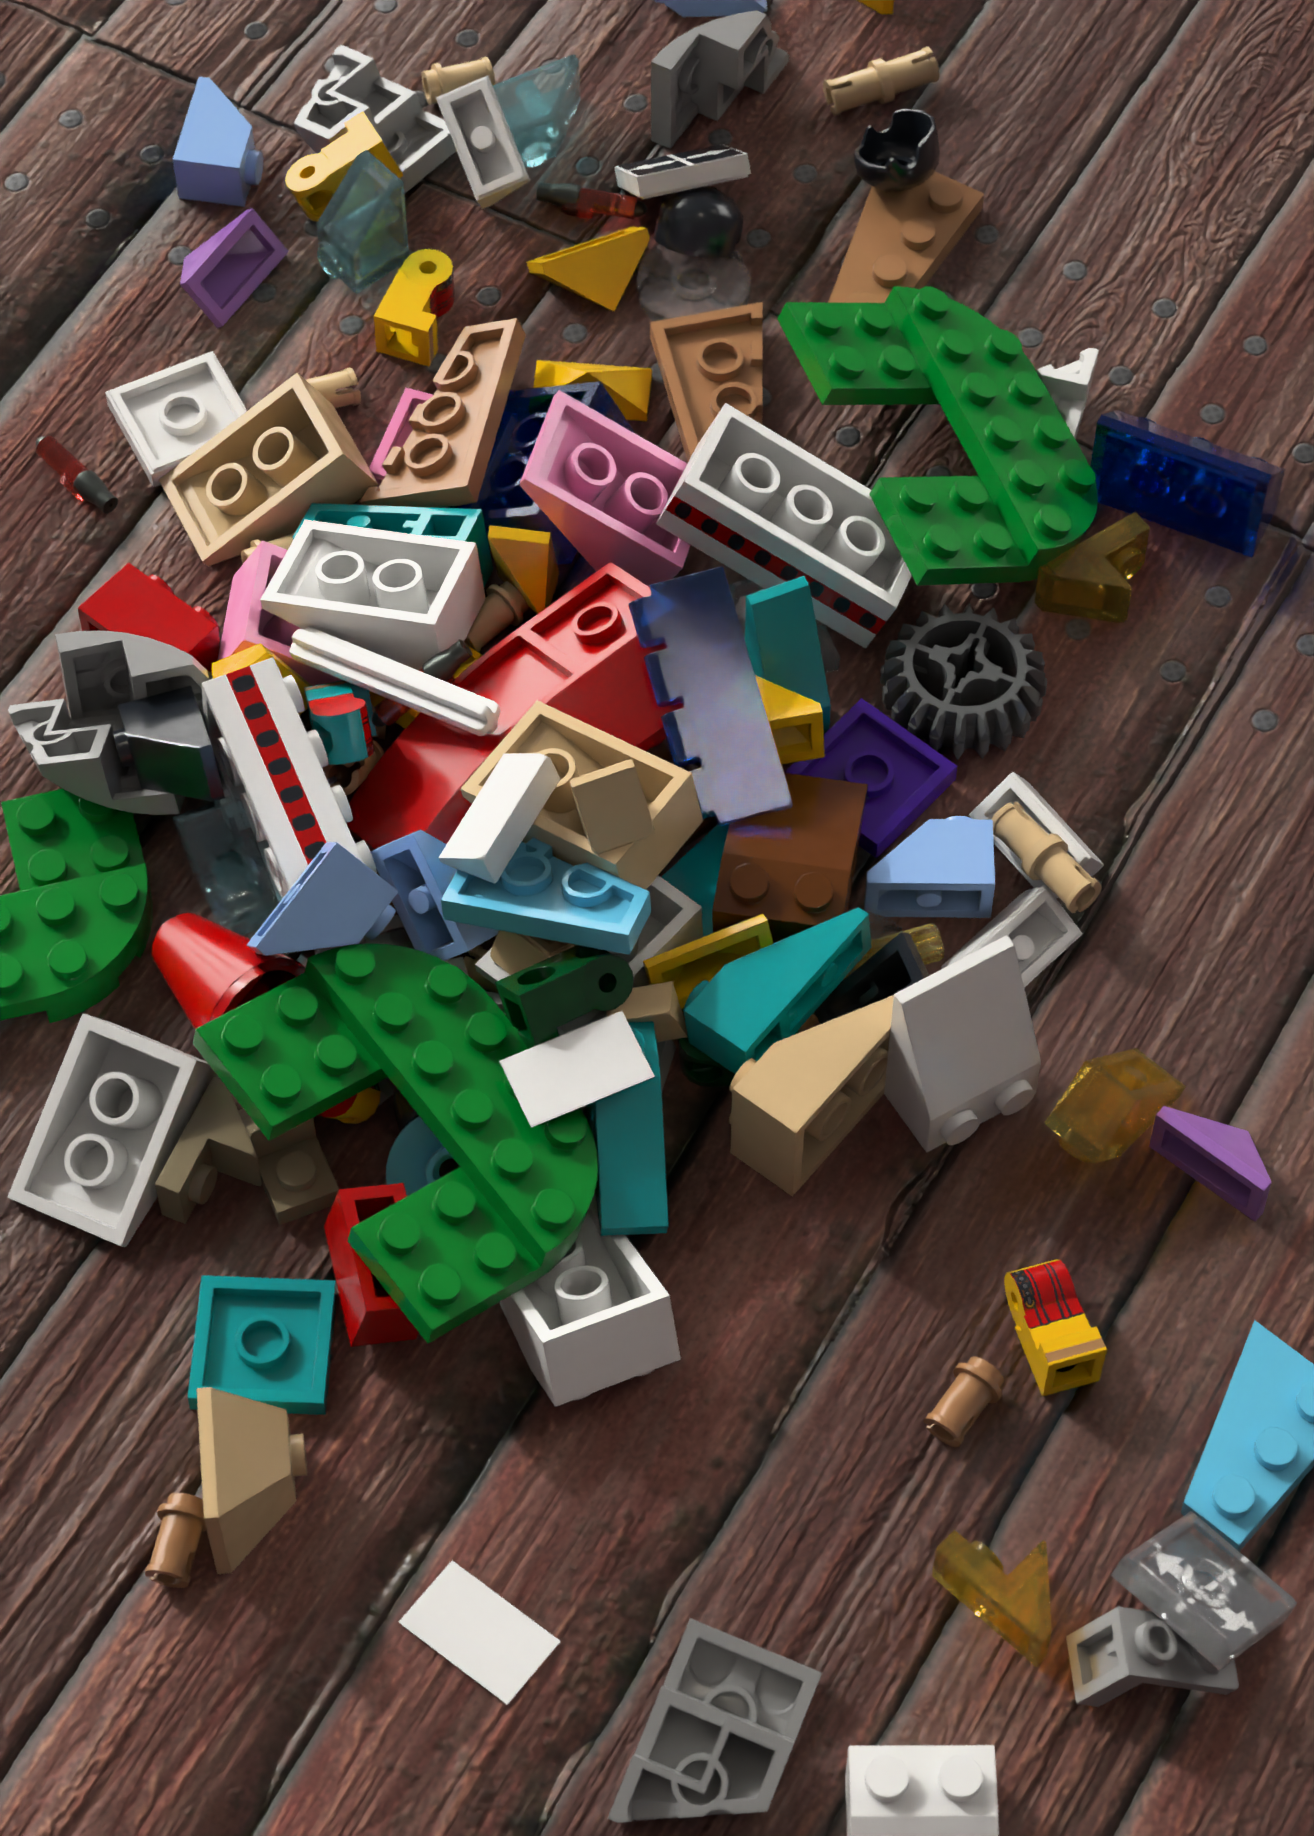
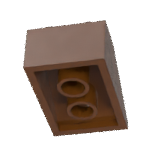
(793, 860)

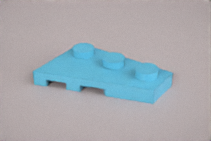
(552, 901)
(1258, 1440)

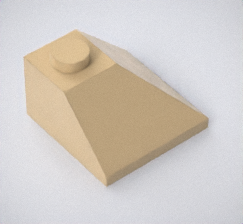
(245, 1471)

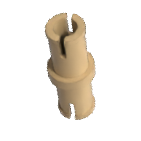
(881, 80)
(1045, 857)

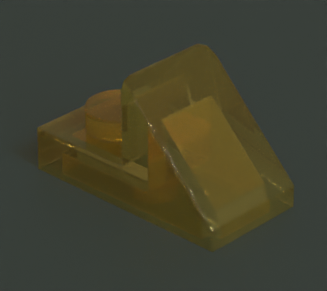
(1093, 574)
(1009, 1604)

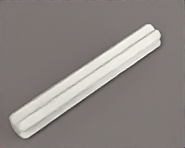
(395, 681)

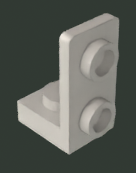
(1134, 1649)

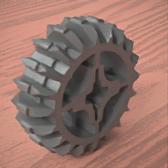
(976, 678)

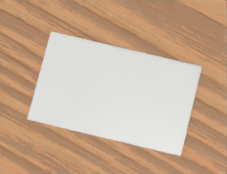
(576, 1069)
(479, 1632)

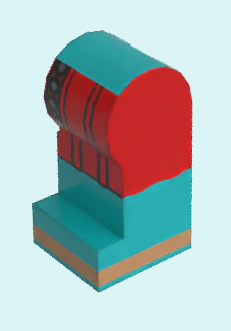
(342, 719)

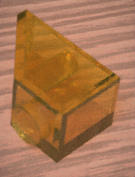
(1111, 1104)

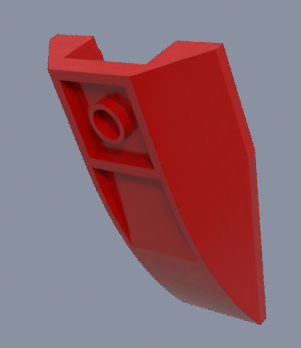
(569, 656)

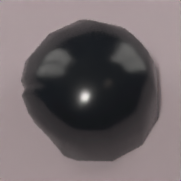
(900, 154)
(699, 223)

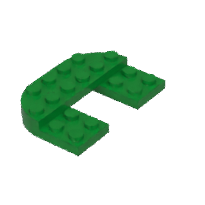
(922, 349)
(78, 904)
(440, 1042)

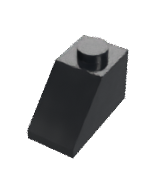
(169, 745)

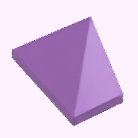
(231, 266)
(1215, 1156)

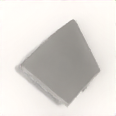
(709, 69)
(411, 135)
(122, 667)
(84, 758)
(716, 1730)

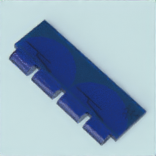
(722, 704)

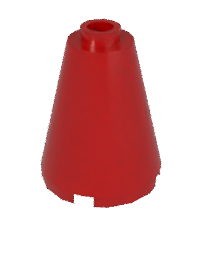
(214, 968)

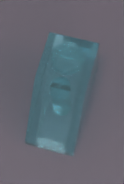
(541, 107)
(364, 225)

